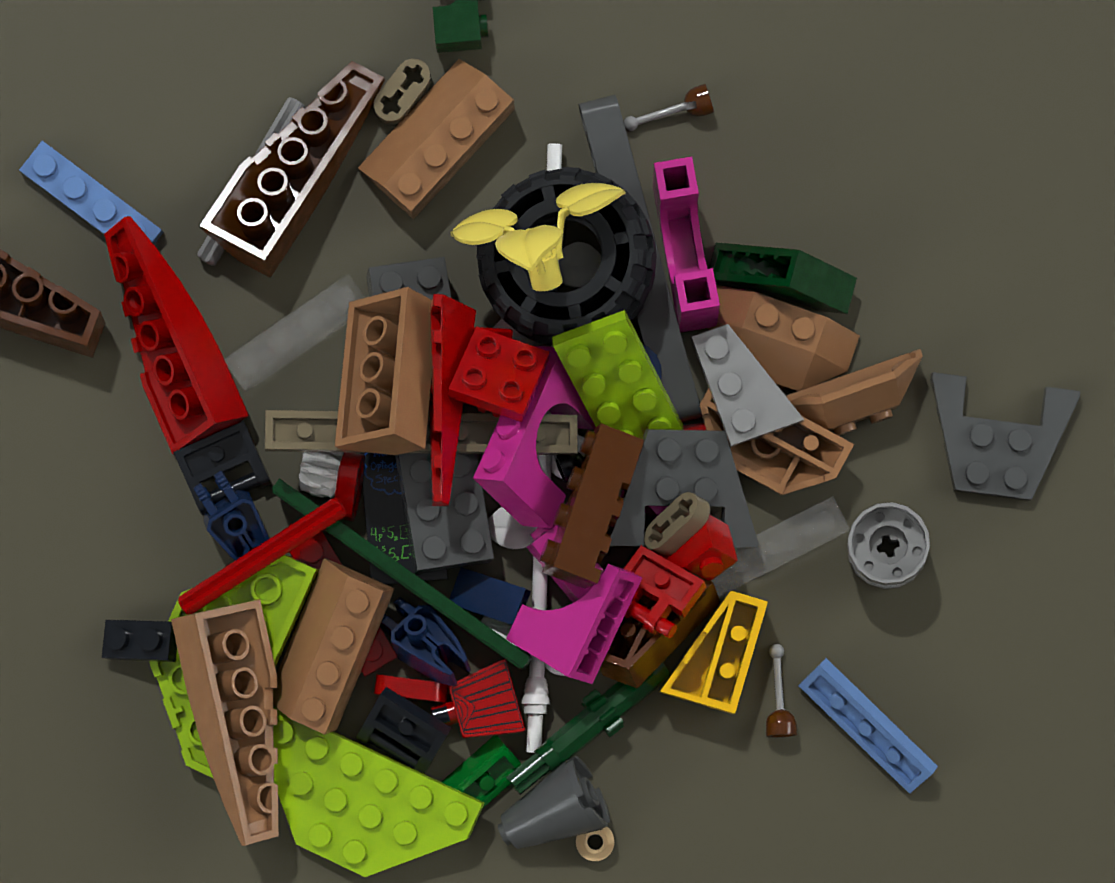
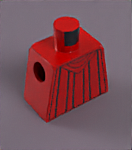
(483, 703)

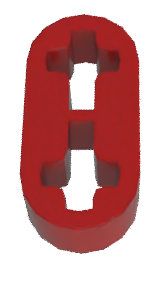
(350, 483)
(412, 688)

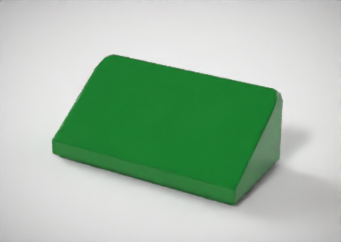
(484, 771)

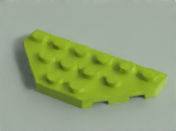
(282, 594)
(363, 804)

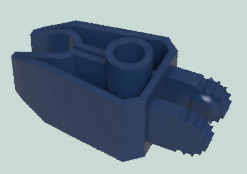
(232, 519)
(425, 642)

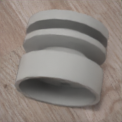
(901, 527)

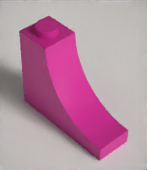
(579, 634)

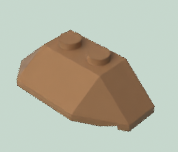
(786, 340)
(858, 395)
(788, 457)

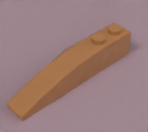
(231, 696)

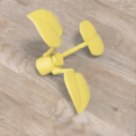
(536, 247)

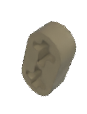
(395, 86)
(677, 524)

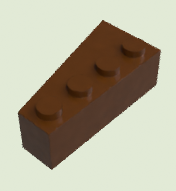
(46, 311)
(591, 506)

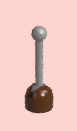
(696, 103)
(780, 722)

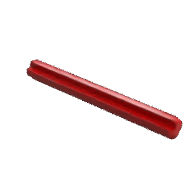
(262, 556)

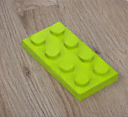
(616, 376)

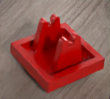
(498, 374)

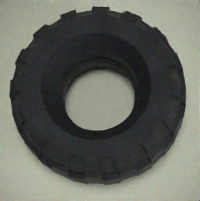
(619, 283)

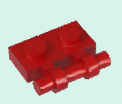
(667, 585)

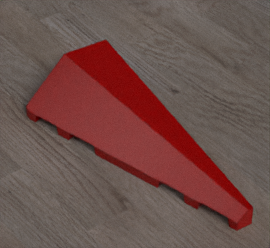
(450, 334)

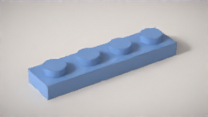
(81, 192)
(868, 726)

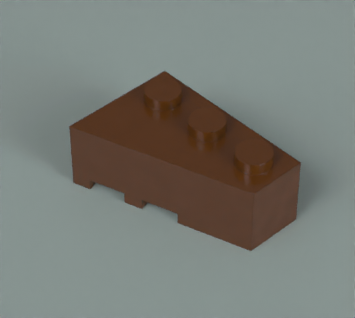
(638, 652)

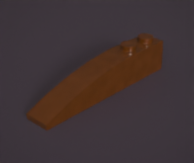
(286, 179)

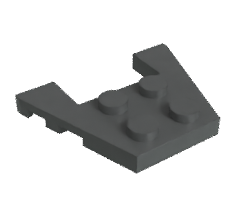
(995, 454)
(678, 464)

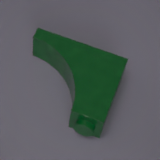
(784, 274)

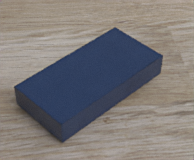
(488, 596)

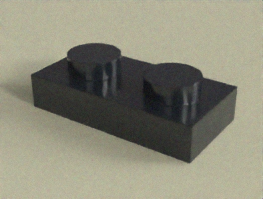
(139, 641)

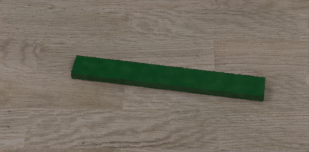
(408, 579)

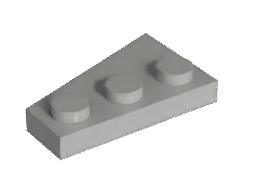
(741, 388)

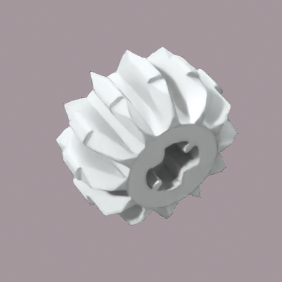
(320, 473)

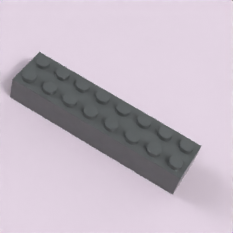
(436, 534)

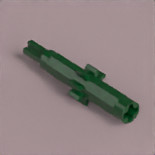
(599, 715)

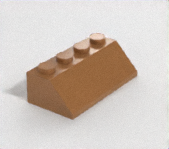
(437, 137)
(386, 374)
(330, 646)

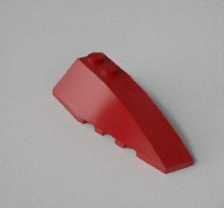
(180, 357)

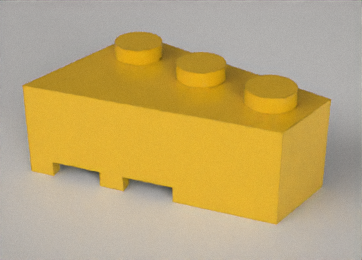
(720, 656)

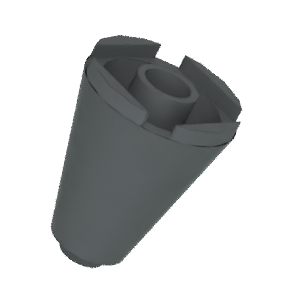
(556, 808)

